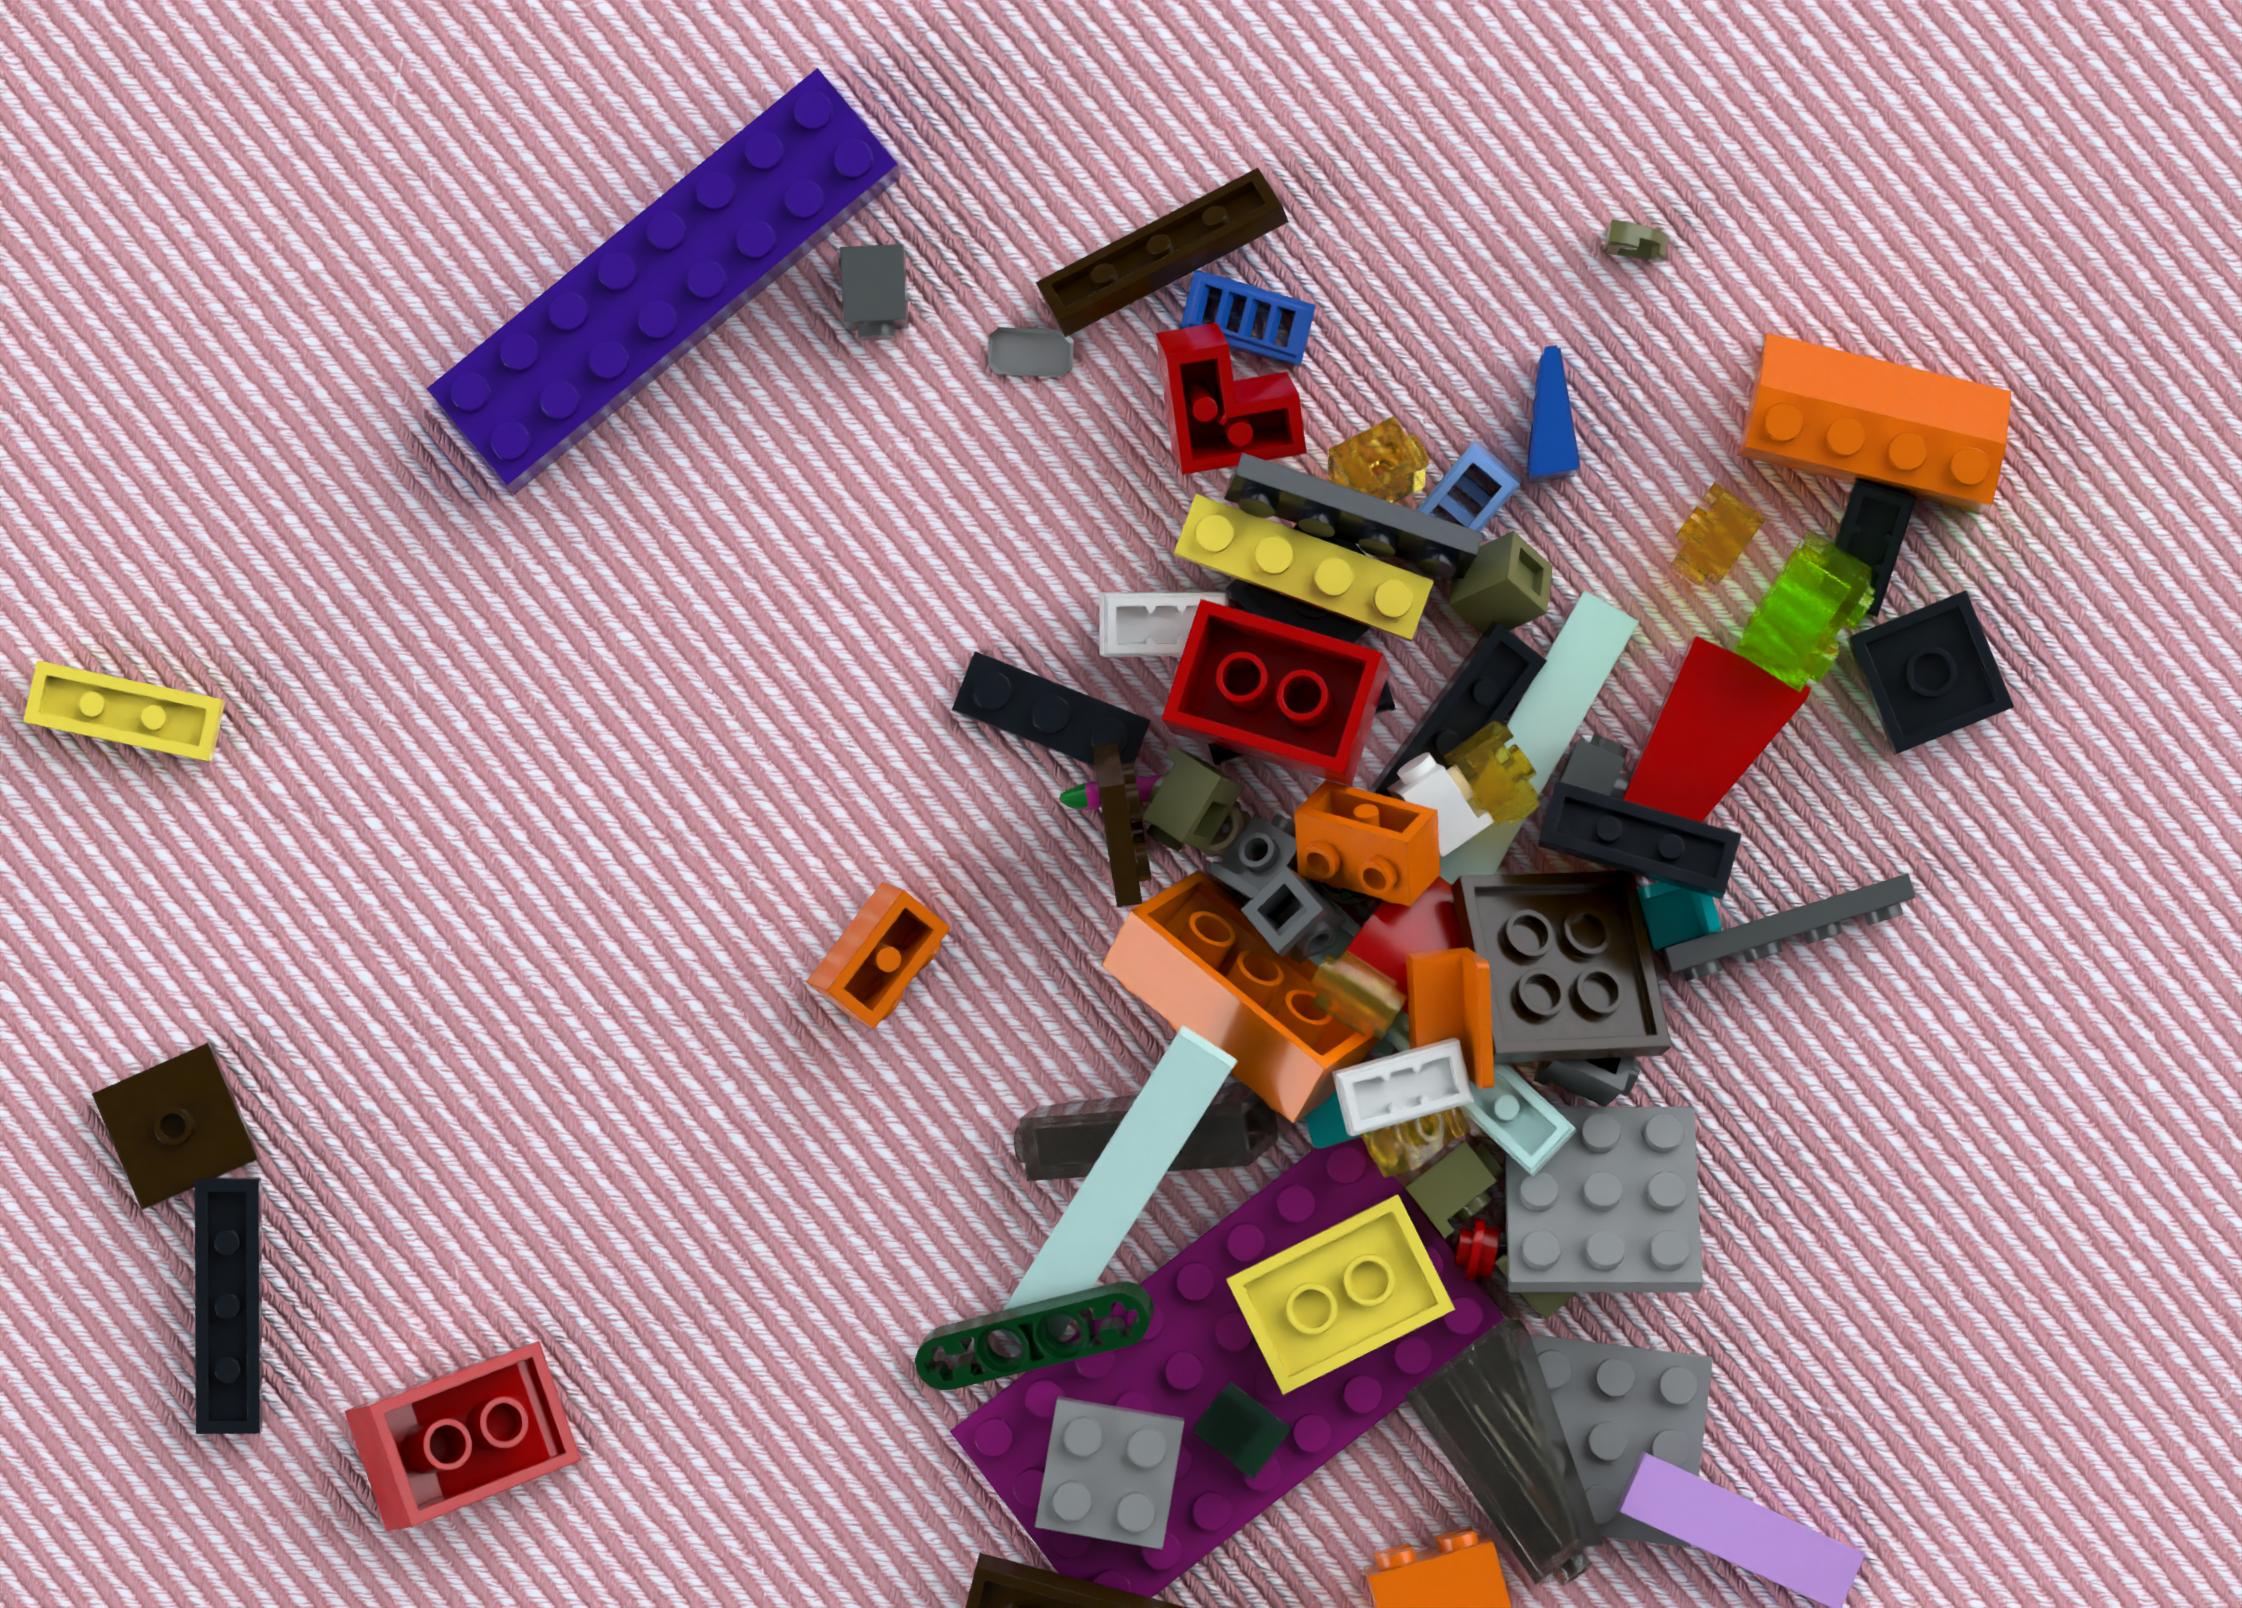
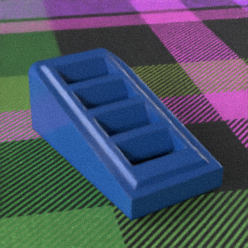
(1229, 289)
(1552, 437)

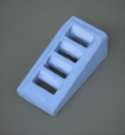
(1492, 468)

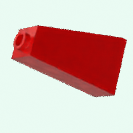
(1709, 731)

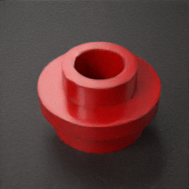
(1477, 1250)

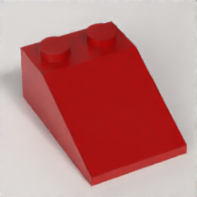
(462, 1436)

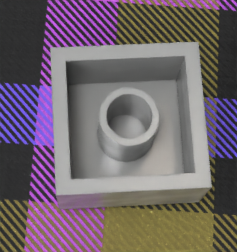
(1109, 1472)

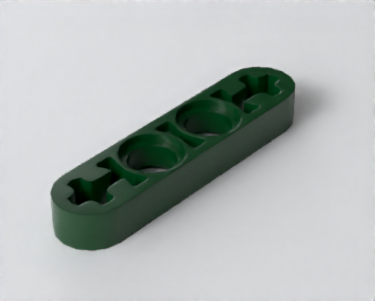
(1037, 1343)

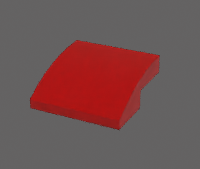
(1404, 929)

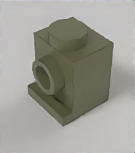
(1190, 802)
(1455, 1185)

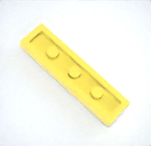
(1303, 567)

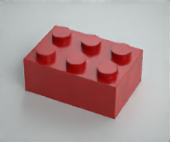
(1275, 692)

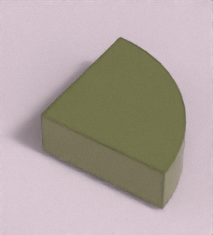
(1635, 241)

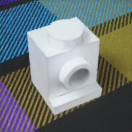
(1446, 791)

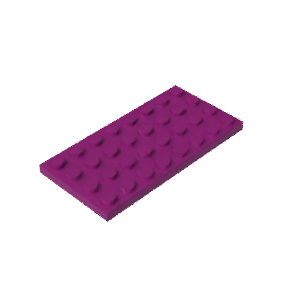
(1192, 1352)

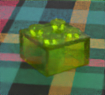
(1805, 610)

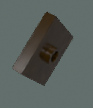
(176, 1125)

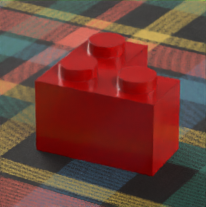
(1221, 418)

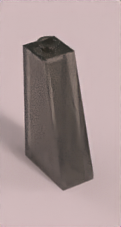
(1071, 1136)
(1509, 1448)

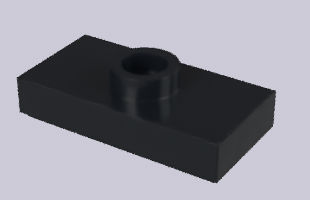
(1874, 531)

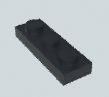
(1046, 712)
(1639, 840)

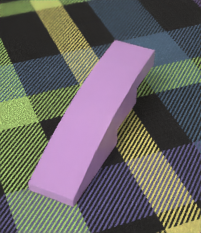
(1740, 1531)

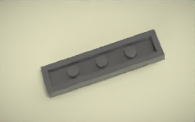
(1814, 920)

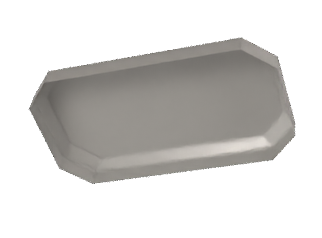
(1030, 352)

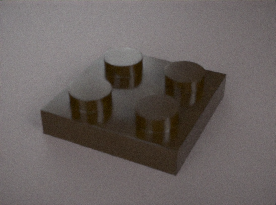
(1122, 824)

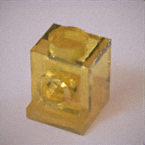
(1376, 450)
(1715, 537)
(1496, 773)
(1415, 1141)

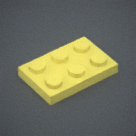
(1340, 1294)

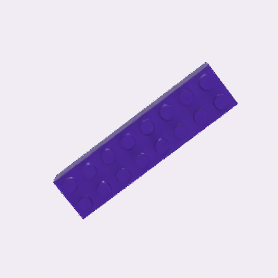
(665, 281)

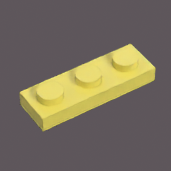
(124, 711)

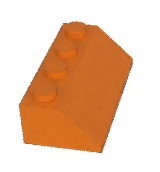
(1876, 423)
(1218, 976)

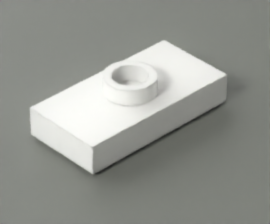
(1149, 621)
(1403, 1086)

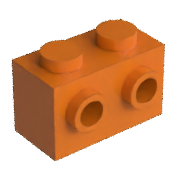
(1367, 843)
(879, 955)

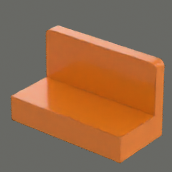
(1452, 999)

